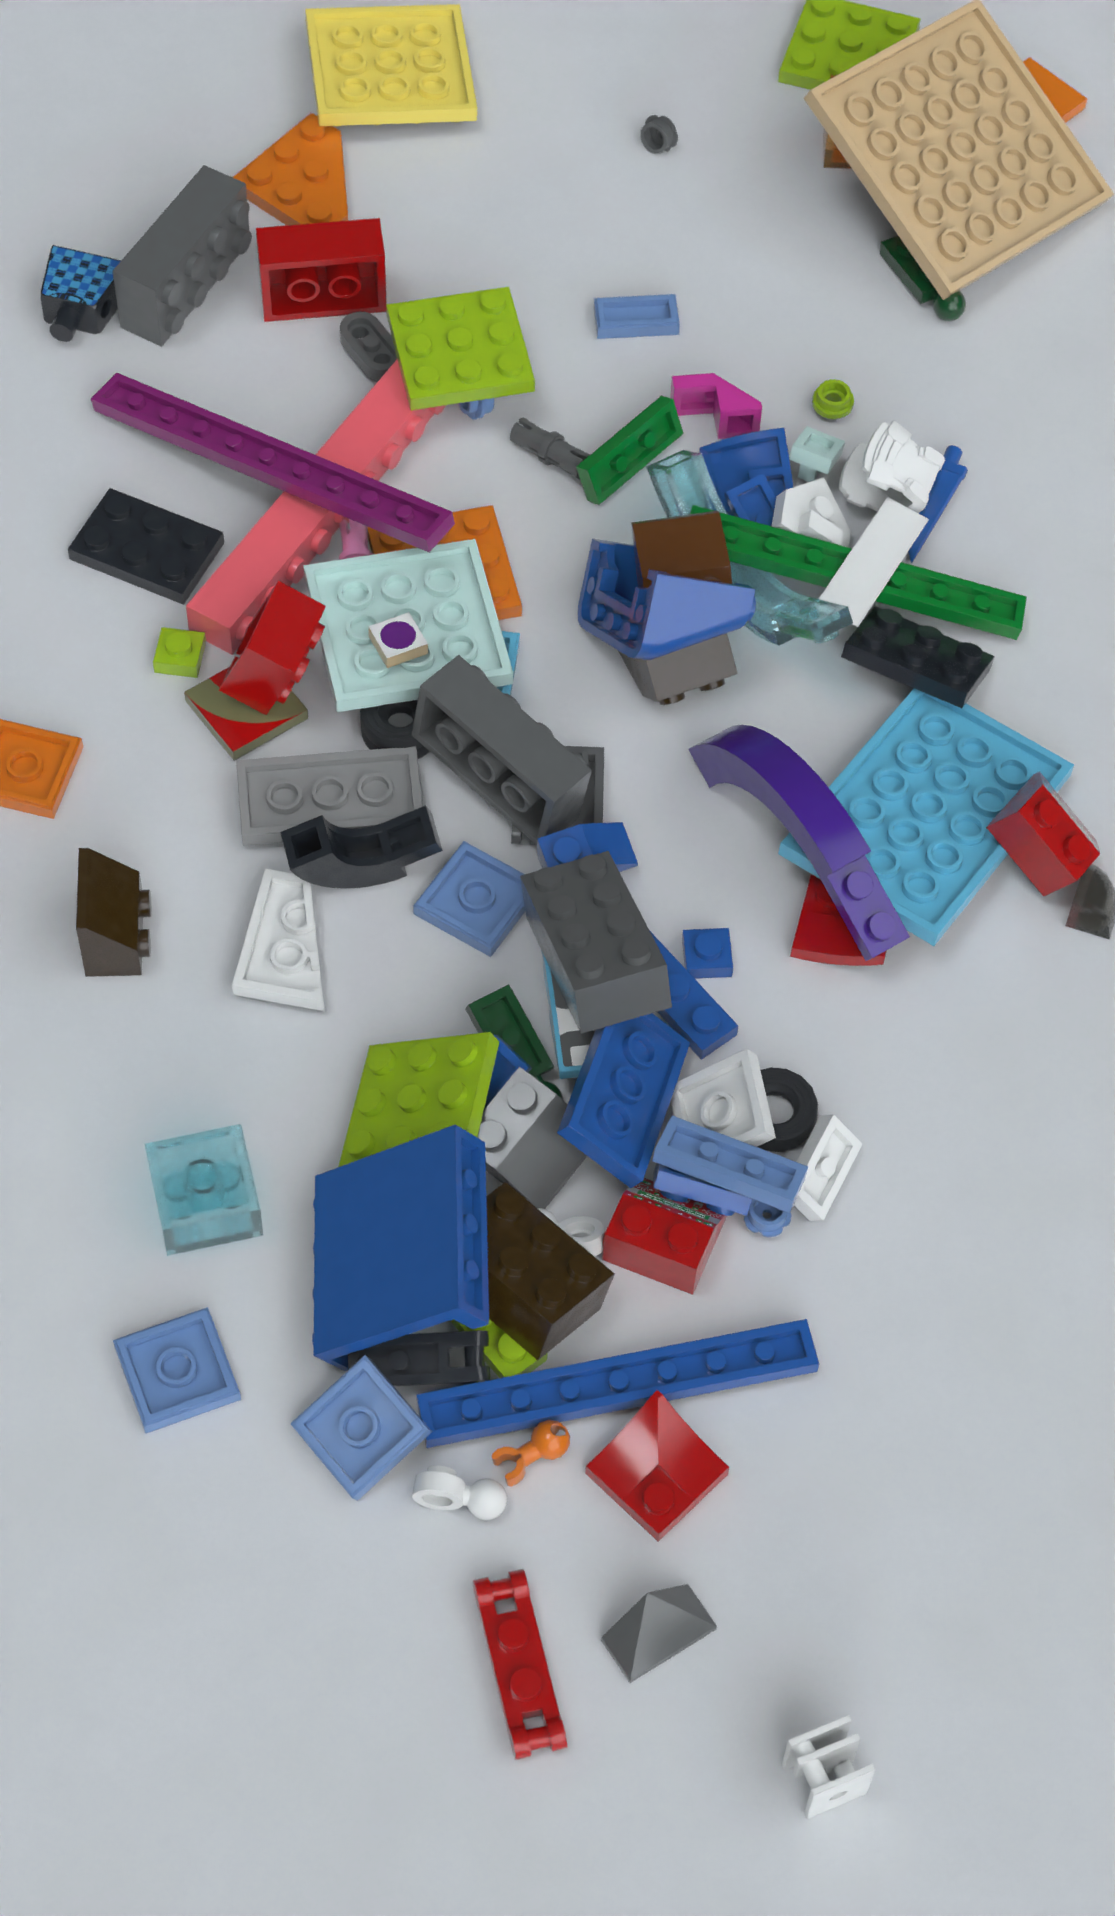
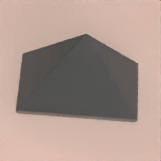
(657, 1630)

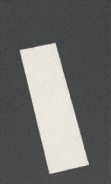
(874, 558)

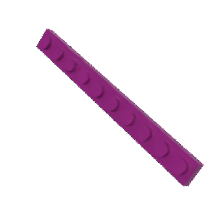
(274, 462)

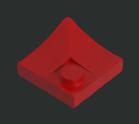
(823, 934)
(657, 1467)

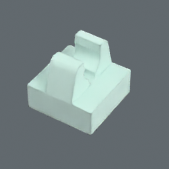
(815, 453)

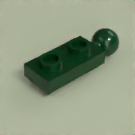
(911, 274)
(505, 1017)

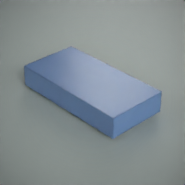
(636, 316)

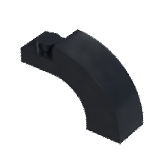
(360, 856)

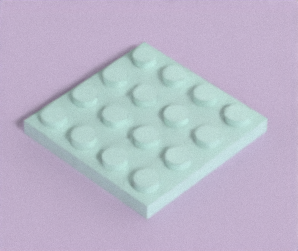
(442, 593)

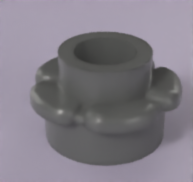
(658, 134)

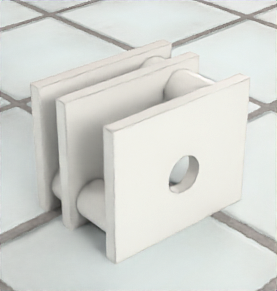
(823, 1752)

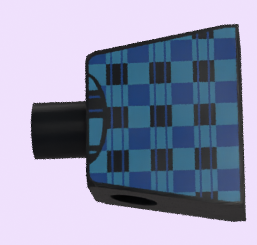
(77, 292)

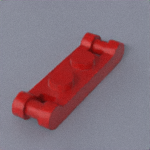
(519, 1665)

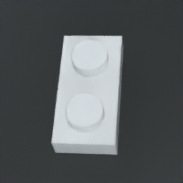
(829, 1158)

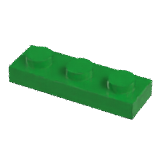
(630, 450)

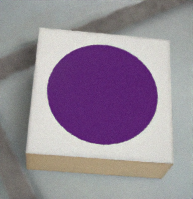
(398, 640)

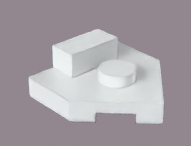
(812, 513)

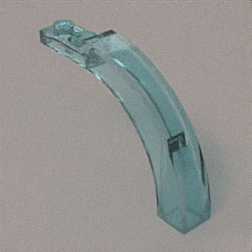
(779, 611)

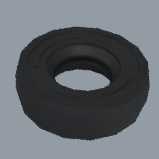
(803, 1101)

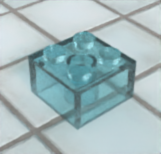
(204, 1189)

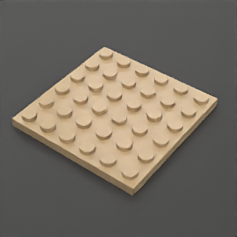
(959, 147)

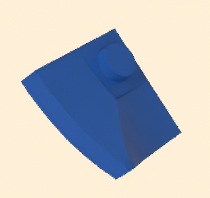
(747, 456)

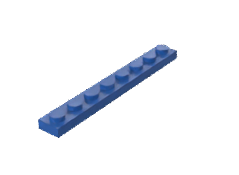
(617, 1382)

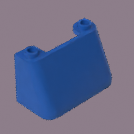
(656, 618)

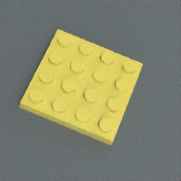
(390, 65)

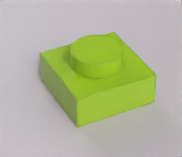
(179, 652)

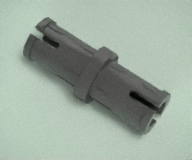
(548, 446)

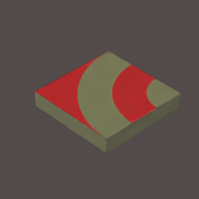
(238, 725)

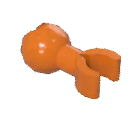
(542, 1445)

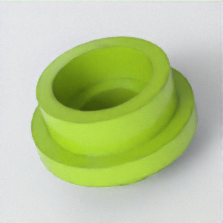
(833, 399)

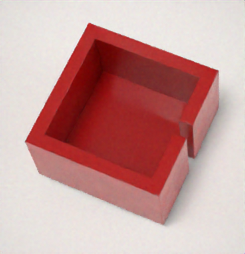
(274, 649)

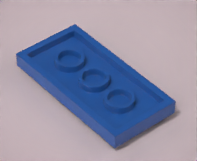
(624, 1095)

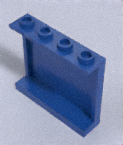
(400, 1244)

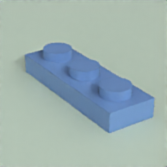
(730, 1164)

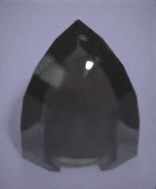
(1093, 904)

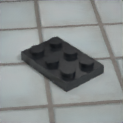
(146, 546)
(918, 656)

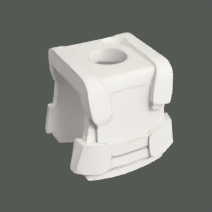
(890, 468)

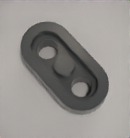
(372, 353)

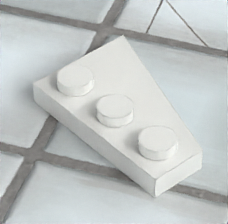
(281, 945)

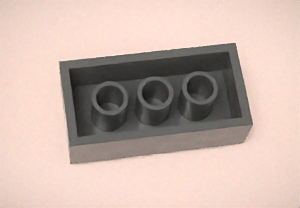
(182, 256)
(500, 750)
(596, 942)

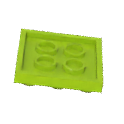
(838, 36)
(460, 348)
(419, 1090)

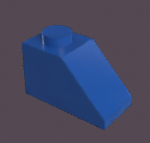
(587, 840)

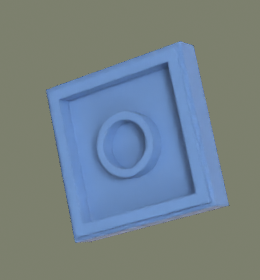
(474, 899)
(176, 1370)
(361, 1427)

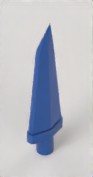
(940, 494)

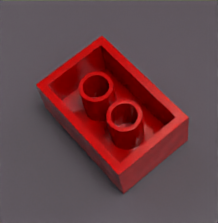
(321, 269)

